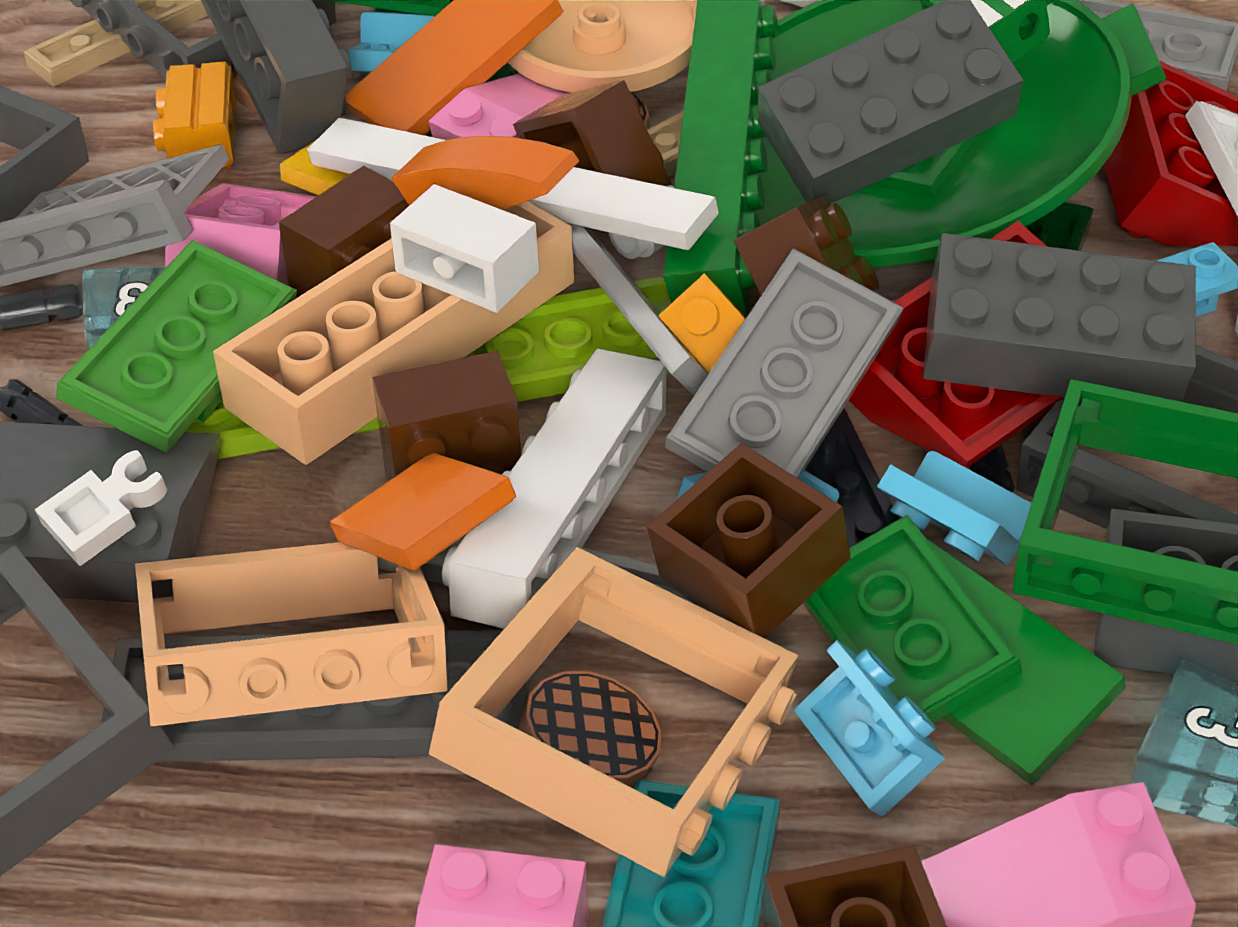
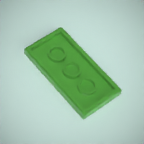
(157, 359)

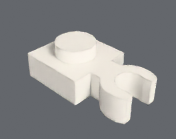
(97, 513)

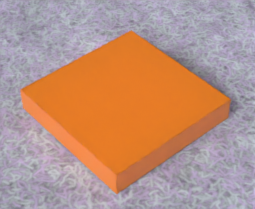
(423, 510)

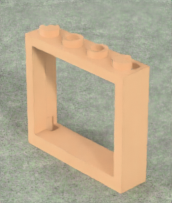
(288, 669)
(571, 791)

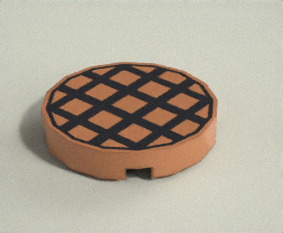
(595, 723)

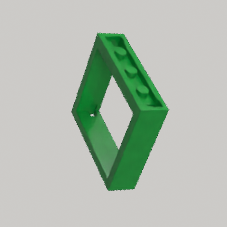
(1113, 576)

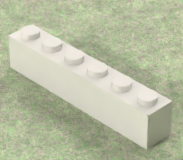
(560, 487)

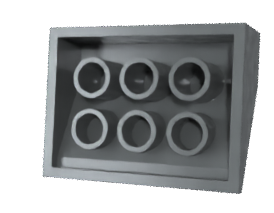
(49, 457)

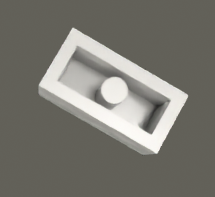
(465, 247)

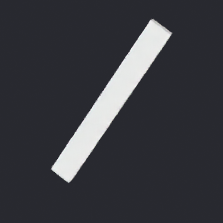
(580, 198)

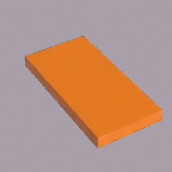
(446, 56)

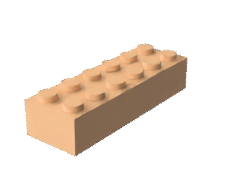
(312, 363)

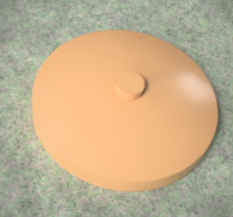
(611, 43)

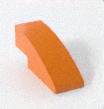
(487, 169)

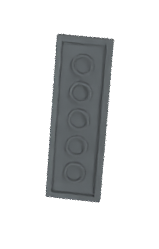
(333, 731)

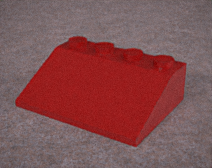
(1161, 172)
(941, 415)

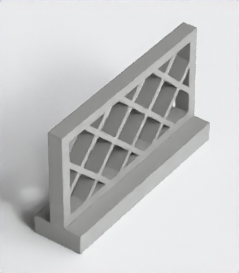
(106, 216)

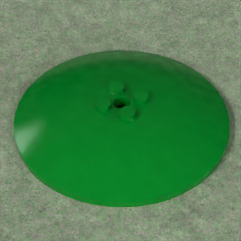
(1019, 170)

